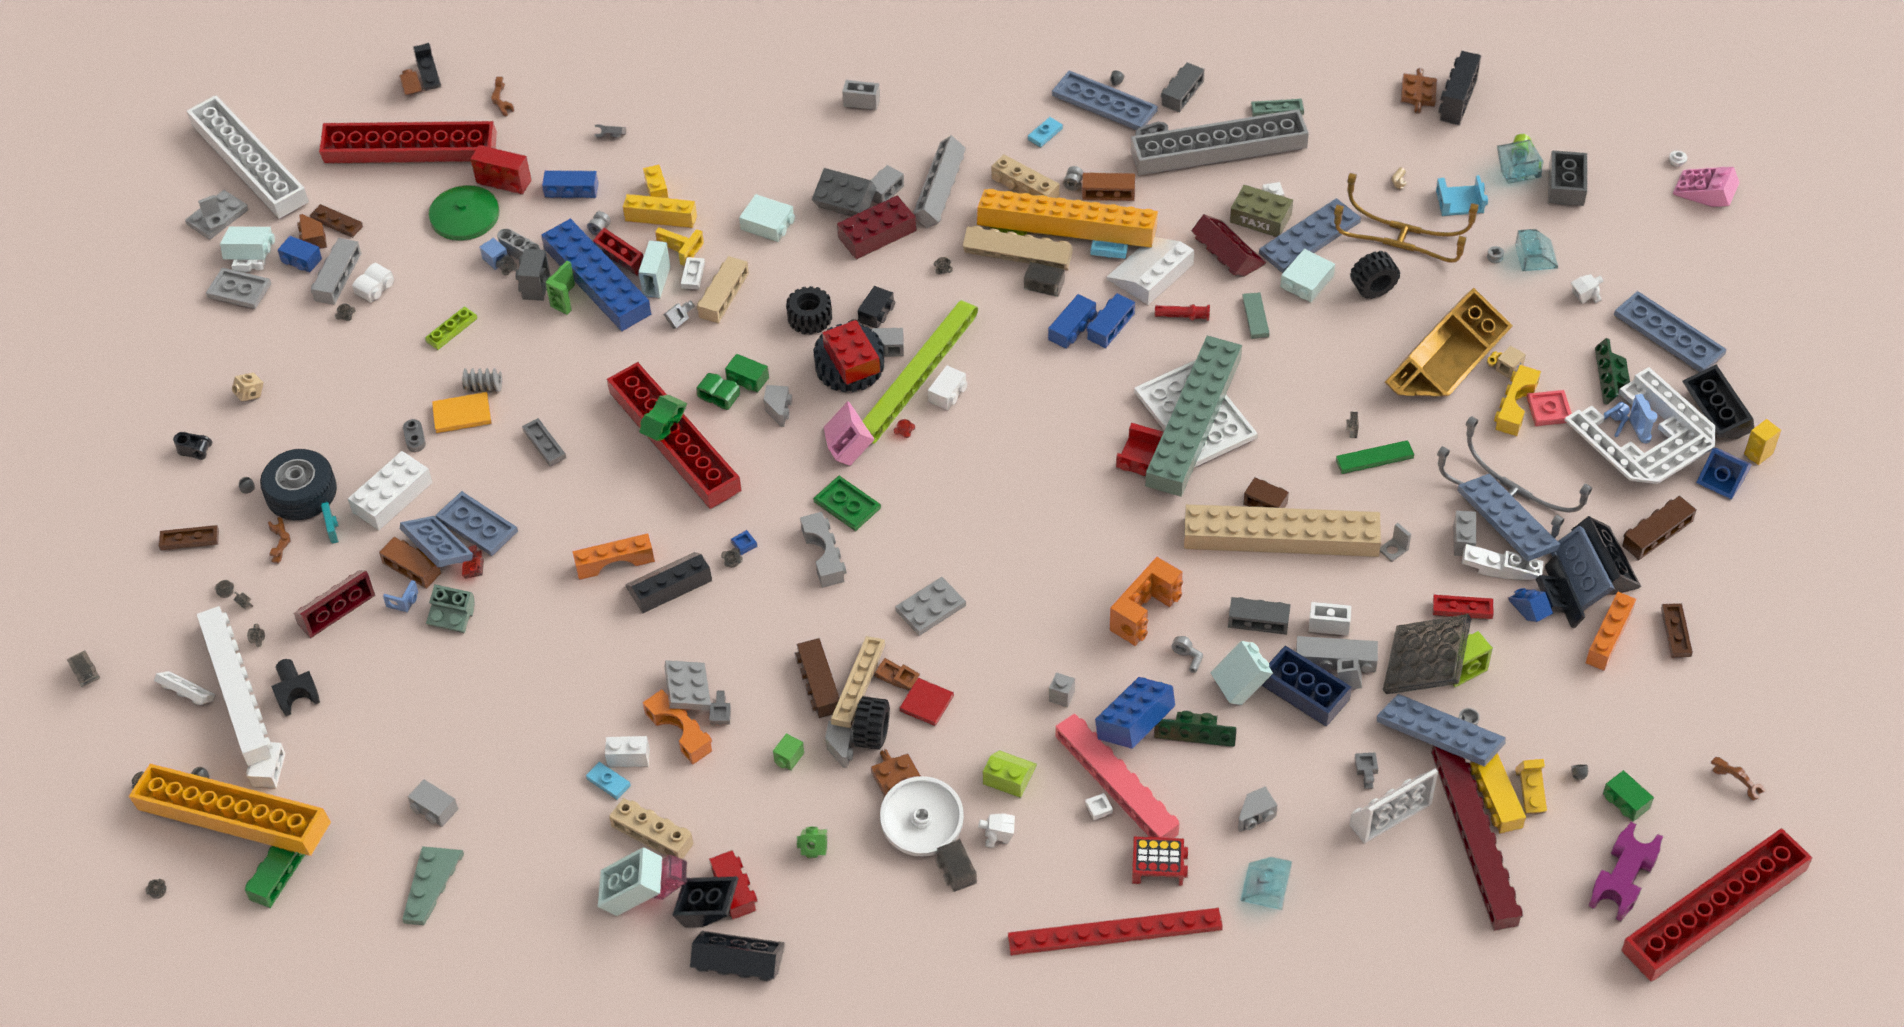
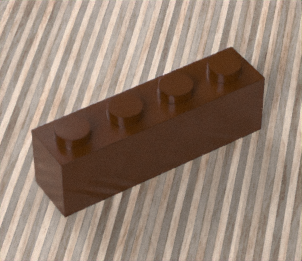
(1658, 527)
(818, 677)

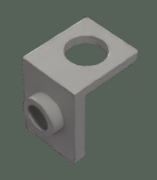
(210, 211)
(1400, 540)

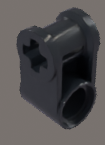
(191, 445)

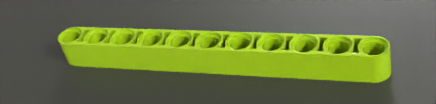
(919, 368)

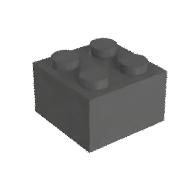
(533, 274)

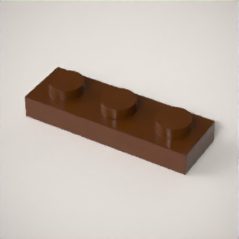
(336, 220)
(189, 537)
(1676, 630)

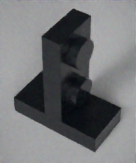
(426, 66)

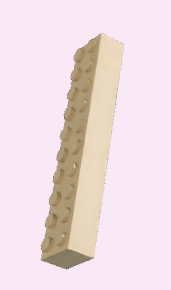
(1282, 530)

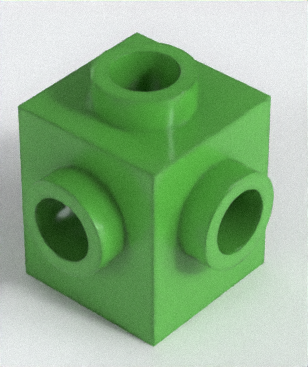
(812, 842)

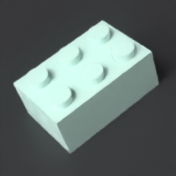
(630, 881)

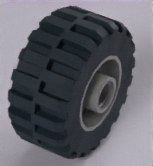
(828, 372)

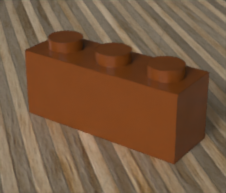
(1108, 186)
(409, 562)

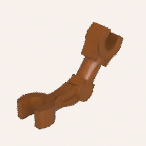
(503, 106)
(279, 528)
(1723, 767)

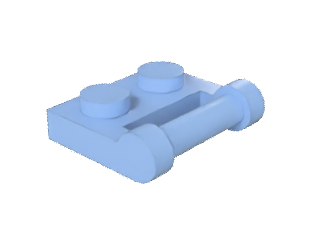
(1642, 418)

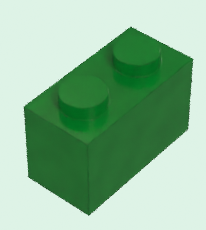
(747, 373)
(1628, 796)

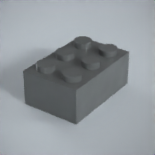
(1567, 178)
(843, 192)

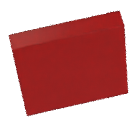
(926, 701)

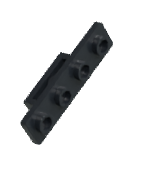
(1560, 591)

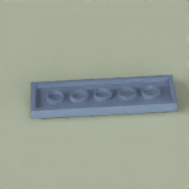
(1104, 100)
(1308, 234)
(1670, 332)
(1508, 517)
(1441, 729)

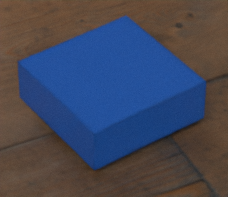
(744, 542)

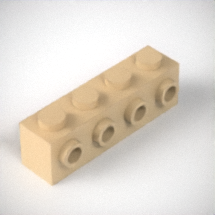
(1022, 178)
(651, 829)

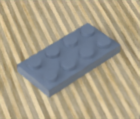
(476, 523)
(436, 541)
(1583, 568)

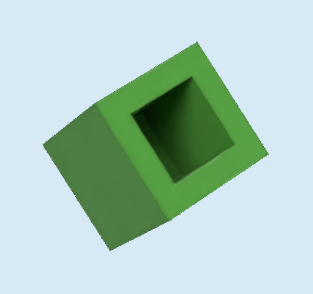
(788, 752)

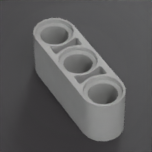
(515, 242)

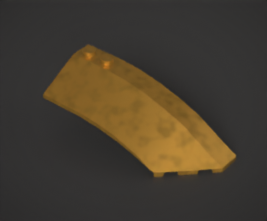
(1450, 349)

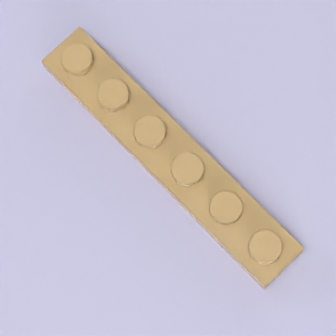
(858, 681)

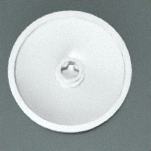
(921, 815)

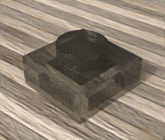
(1352, 424)

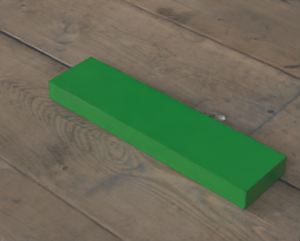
(1374, 457)

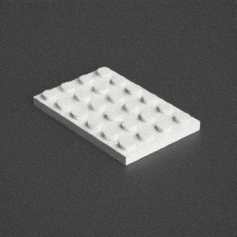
(1228, 430)

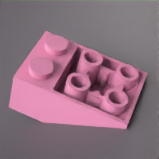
(1708, 185)
(847, 435)

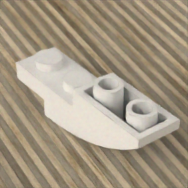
(1501, 566)

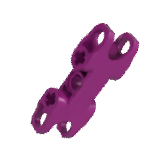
(1632, 857)

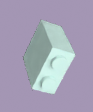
(766, 218)
(247, 243)
(654, 269)
(1307, 275)
(1241, 672)

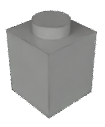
(1350, 672)
(1061, 689)

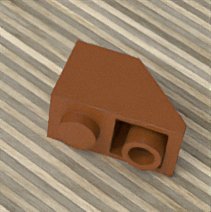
(410, 82)
(312, 231)

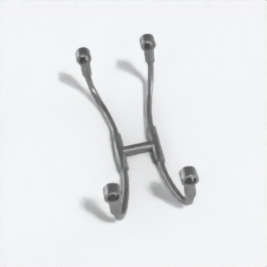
(1514, 488)

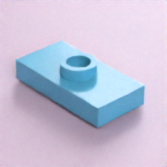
(1045, 132)
(1109, 249)
(608, 780)

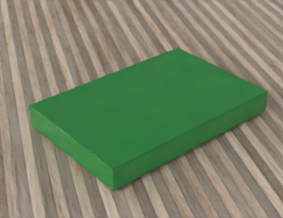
(847, 503)

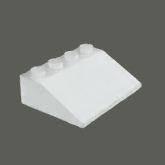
(1153, 269)
(1394, 806)

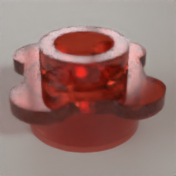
(904, 428)

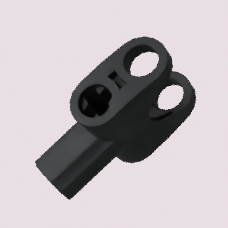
(293, 686)

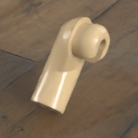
(1397, 178)

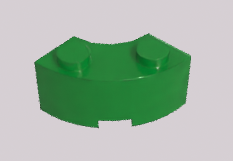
(662, 417)

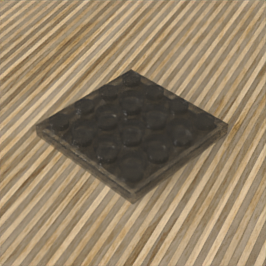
(1427, 654)

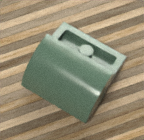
(450, 608)

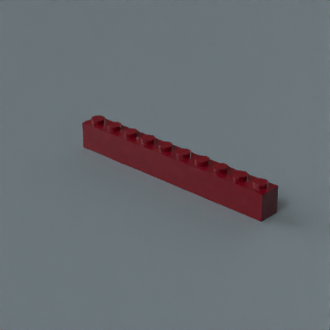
(1478, 839)

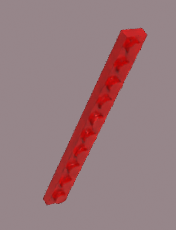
(1115, 931)

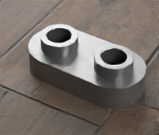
(1152, 128)
(414, 435)

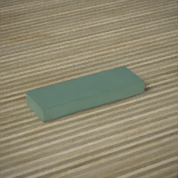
(1275, 106)
(1255, 315)

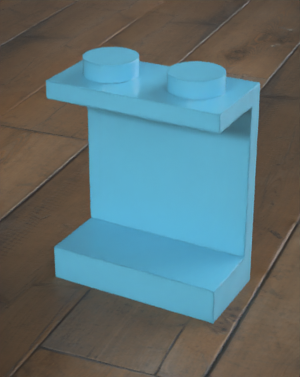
(1459, 199)

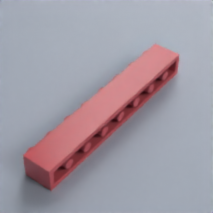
(1116, 778)

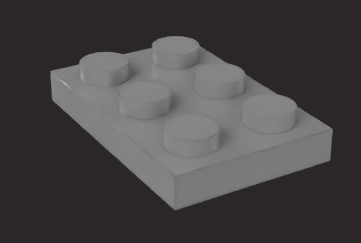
(230, 208)
(238, 288)
(930, 606)
(687, 685)

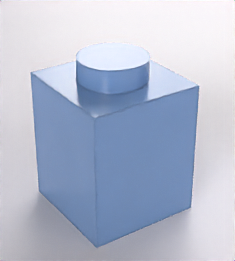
(492, 252)

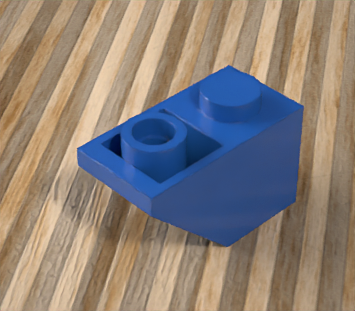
(1531, 604)

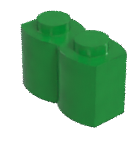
(718, 391)

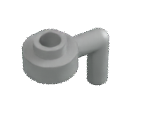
(1183, 646)

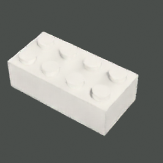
(390, 490)

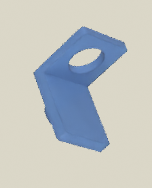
(406, 601)

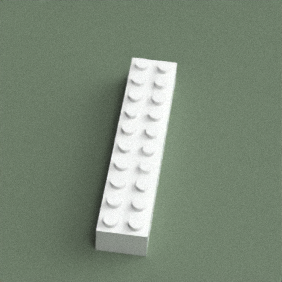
(247, 156)

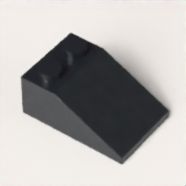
(704, 900)

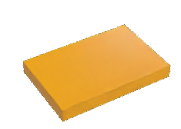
(461, 412)

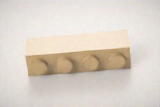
(722, 289)

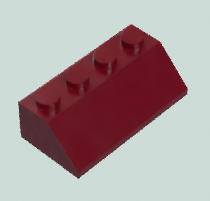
(1227, 246)
(335, 603)

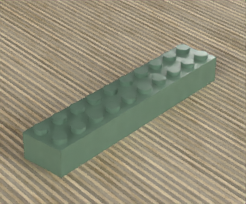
(1193, 416)

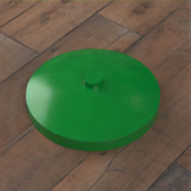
(464, 212)

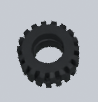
(1375, 274)
(809, 299)
(871, 722)

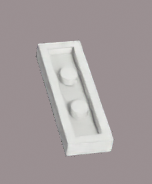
(184, 688)

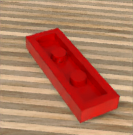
(1459, 605)

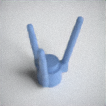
(1619, 413)

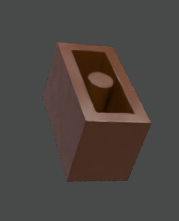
(1264, 494)

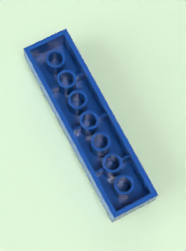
(597, 275)

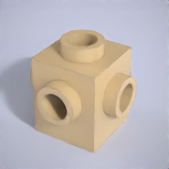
(247, 386)

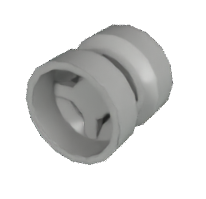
(1073, 178)
(599, 221)
(1469, 715)

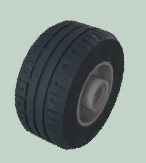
(298, 484)

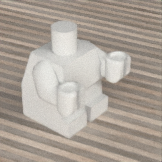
(1586, 288)
(998, 827)

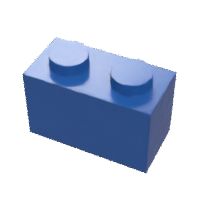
(299, 254)

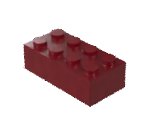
(876, 227)

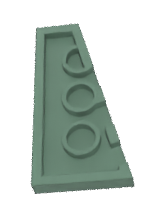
(430, 880)

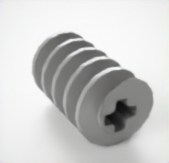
(481, 380)

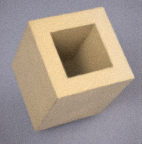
(1510, 361)

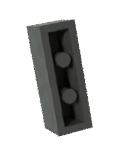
(1182, 87)
(1259, 615)

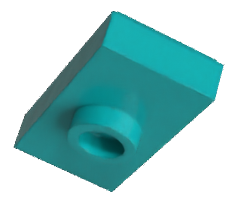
(330, 522)

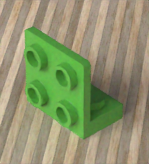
(558, 287)

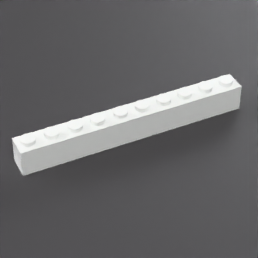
(234, 686)

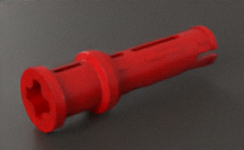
(1191, 312)

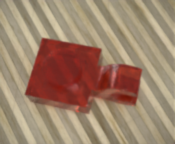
(475, 566)

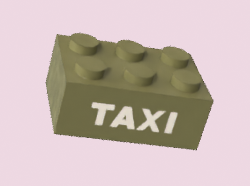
(1261, 210)

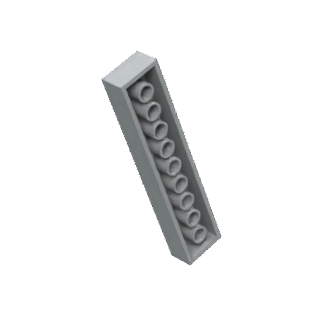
(1219, 142)

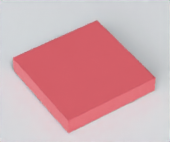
(1548, 407)

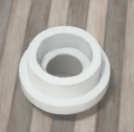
(1678, 158)

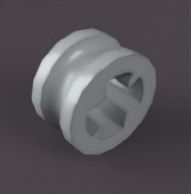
(1495, 258)

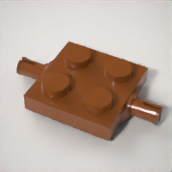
(1418, 90)
(893, 771)

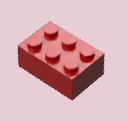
(501, 169)
(851, 352)

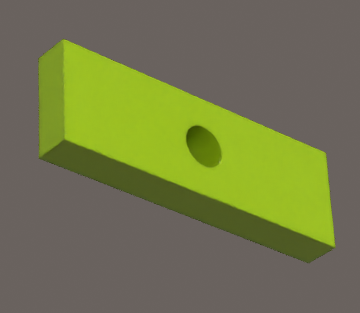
(451, 328)

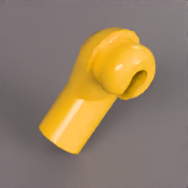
(1492, 359)

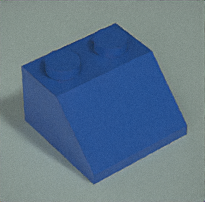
(1723, 473)

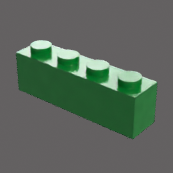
(272, 875)

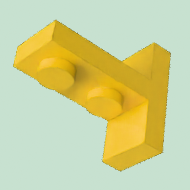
(684, 246)
(1532, 785)

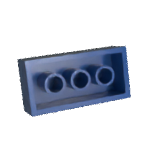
(1135, 712)

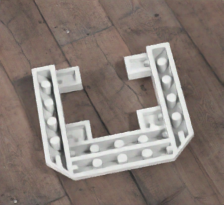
(1687, 431)

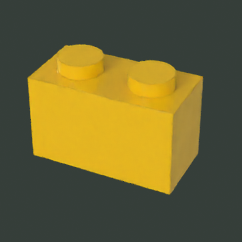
(655, 181)
(1762, 442)

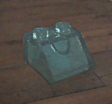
(1520, 161)
(1535, 250)
(1267, 882)

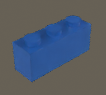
(570, 184)
(1110, 320)
(1072, 321)

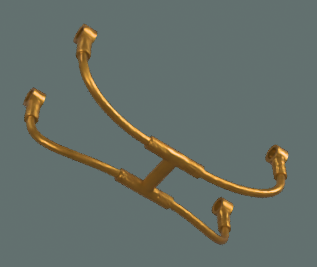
(1399, 243)

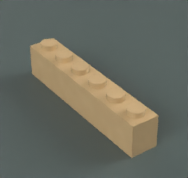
(1017, 247)

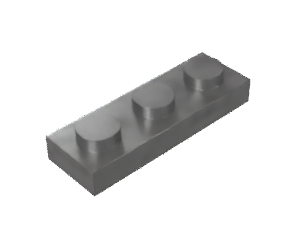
(544, 442)

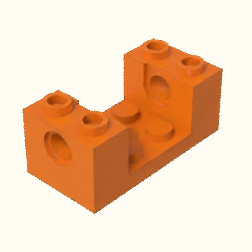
(1127, 614)

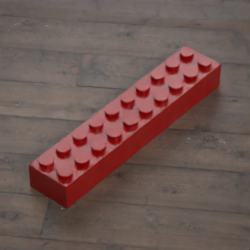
(404, 141)
(685, 445)
(1716, 904)

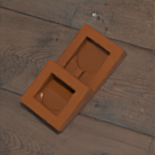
(901, 677)

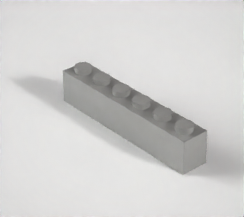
(939, 182)

